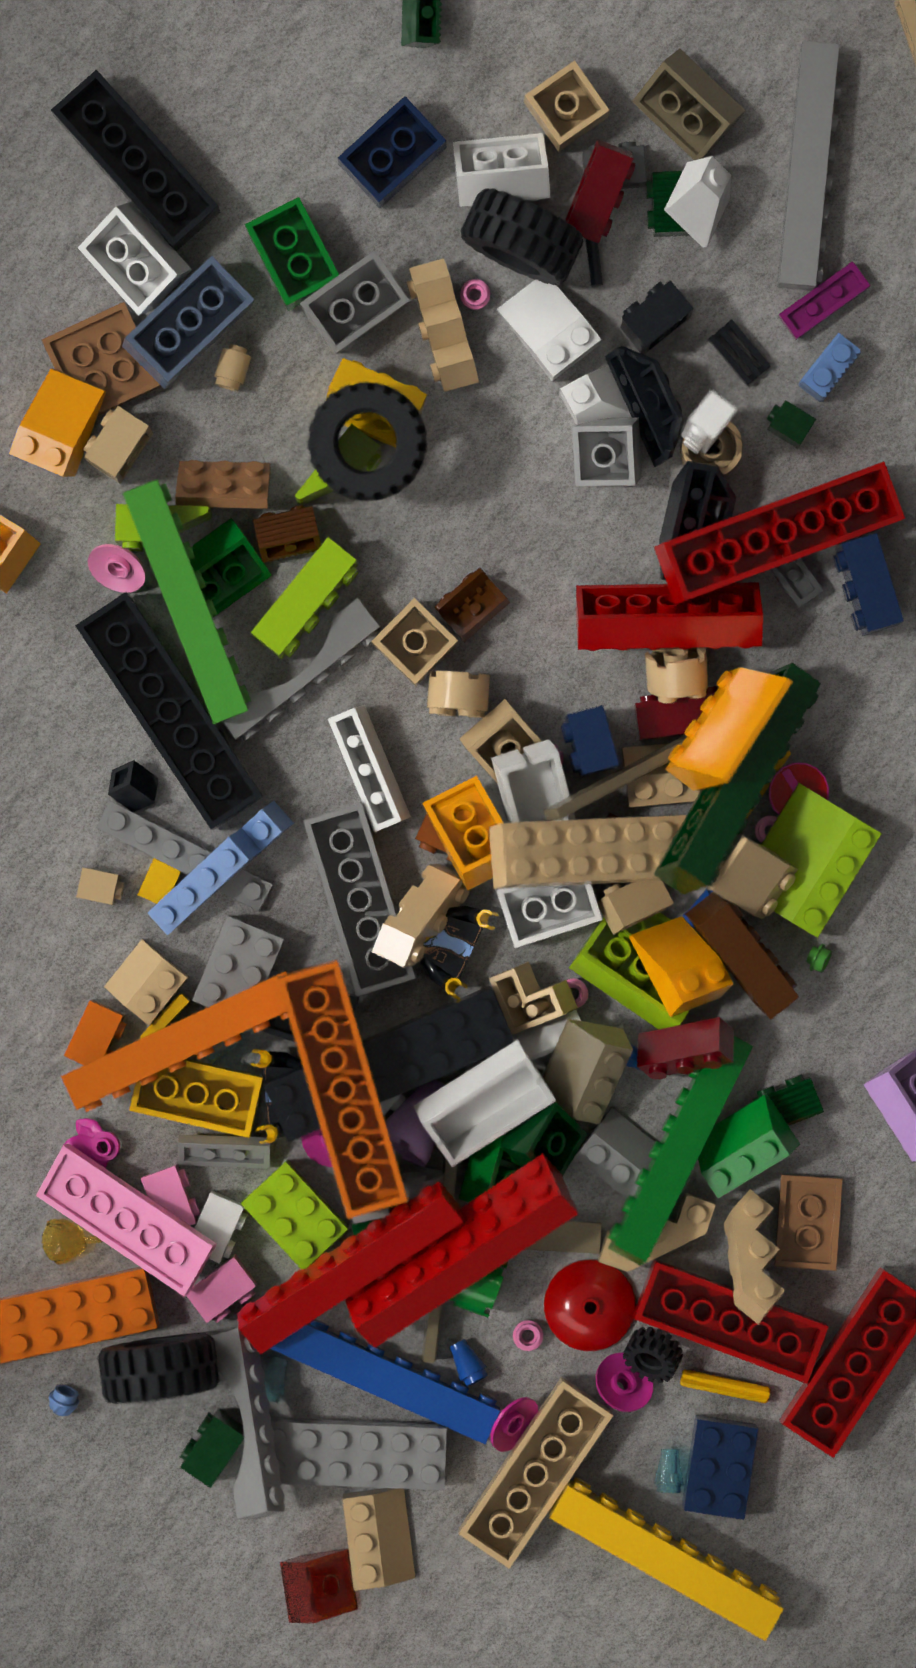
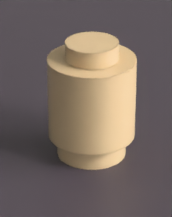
(232, 367)

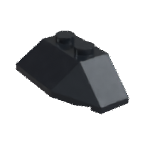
(649, 398)
(696, 500)

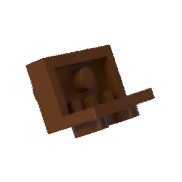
(471, 604)

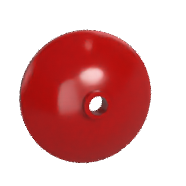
(584, 1283)

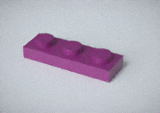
(824, 300)

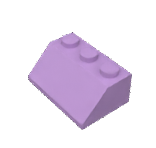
(895, 1097)

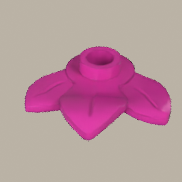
(89, 1140)

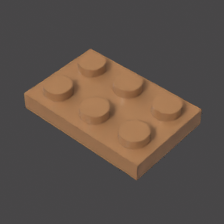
(223, 484)
(808, 1222)

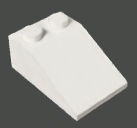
(549, 327)

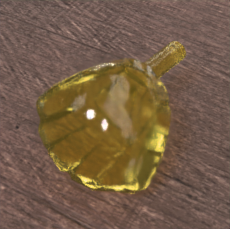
(64, 1240)

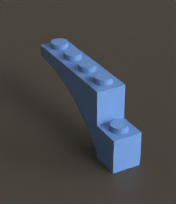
(220, 867)

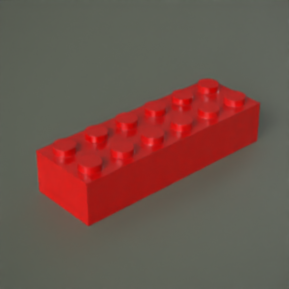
(648, 618)
(707, 1315)
(854, 1364)

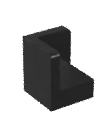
(133, 786)

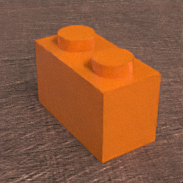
(95, 1033)

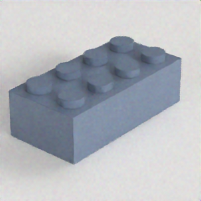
(188, 322)

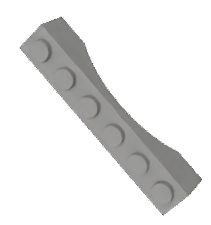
(348, 630)
(258, 1483)

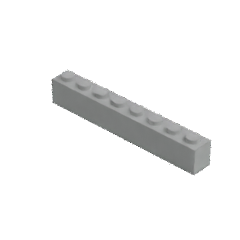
(808, 166)

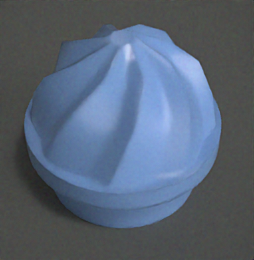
(63, 1400)

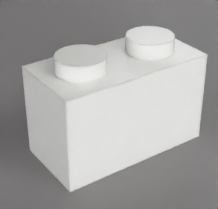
(218, 1222)

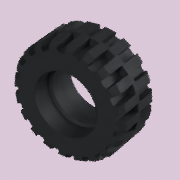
(522, 236)
(325, 433)
(158, 1368)

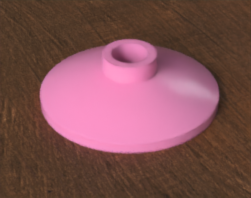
(117, 568)

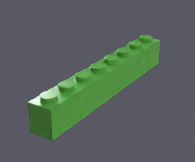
(185, 600)

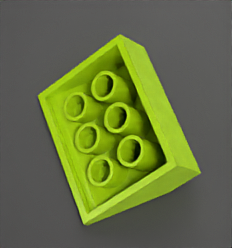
(826, 850)
(617, 970)

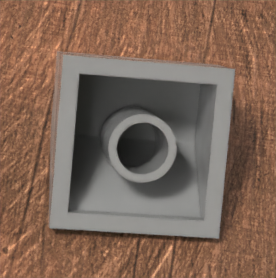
(607, 452)

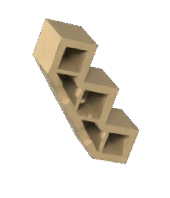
(442, 325)
(420, 915)
(690, 1223)
(749, 1256)

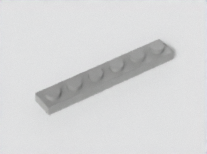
(177, 852)

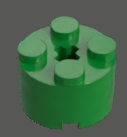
(481, 1293)

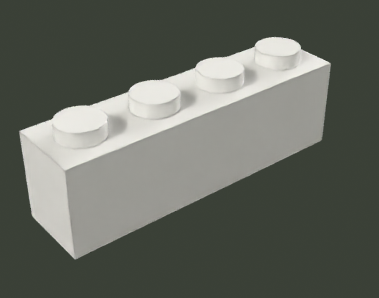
(707, 423)
(369, 768)

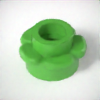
(819, 958)

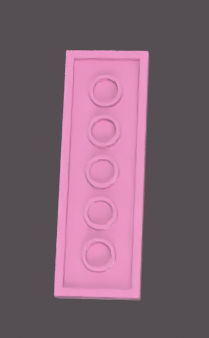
(126, 1219)

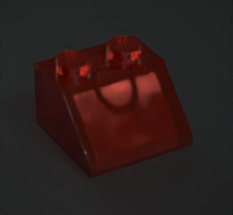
(318, 1586)

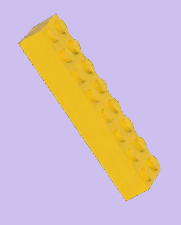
(667, 1559)

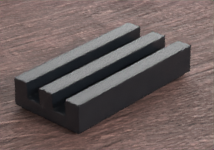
(722, 332)

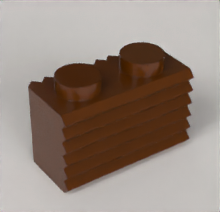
(287, 533)

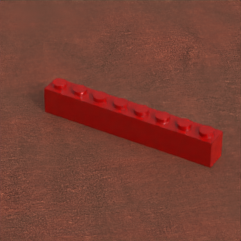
(349, 1267)

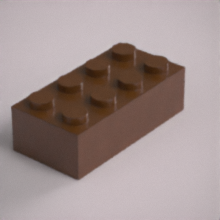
(742, 955)

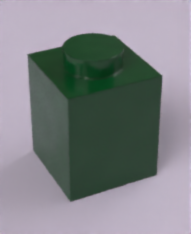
(790, 423)

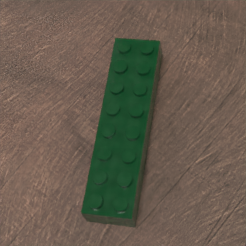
(722, 809)

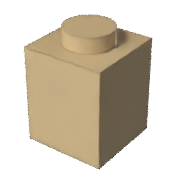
(100, 886)

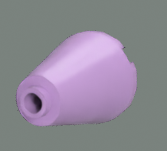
(407, 1131)

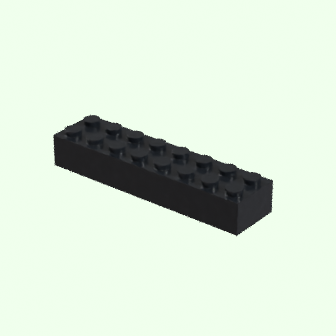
(169, 711)
(405, 1056)

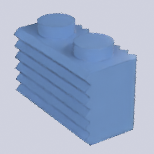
(829, 367)

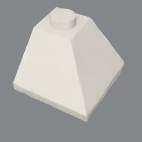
(700, 198)
(594, 397)

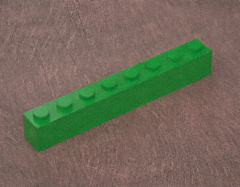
(674, 1157)

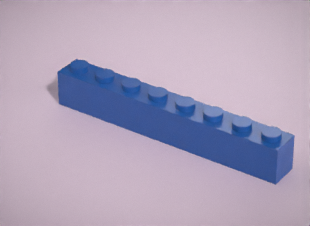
(392, 1379)

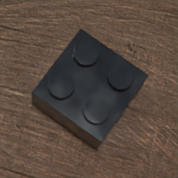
(656, 317)

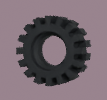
(653, 1354)

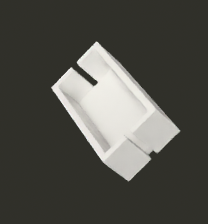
(530, 782)
(484, 1103)

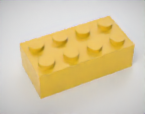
(202, 1097)

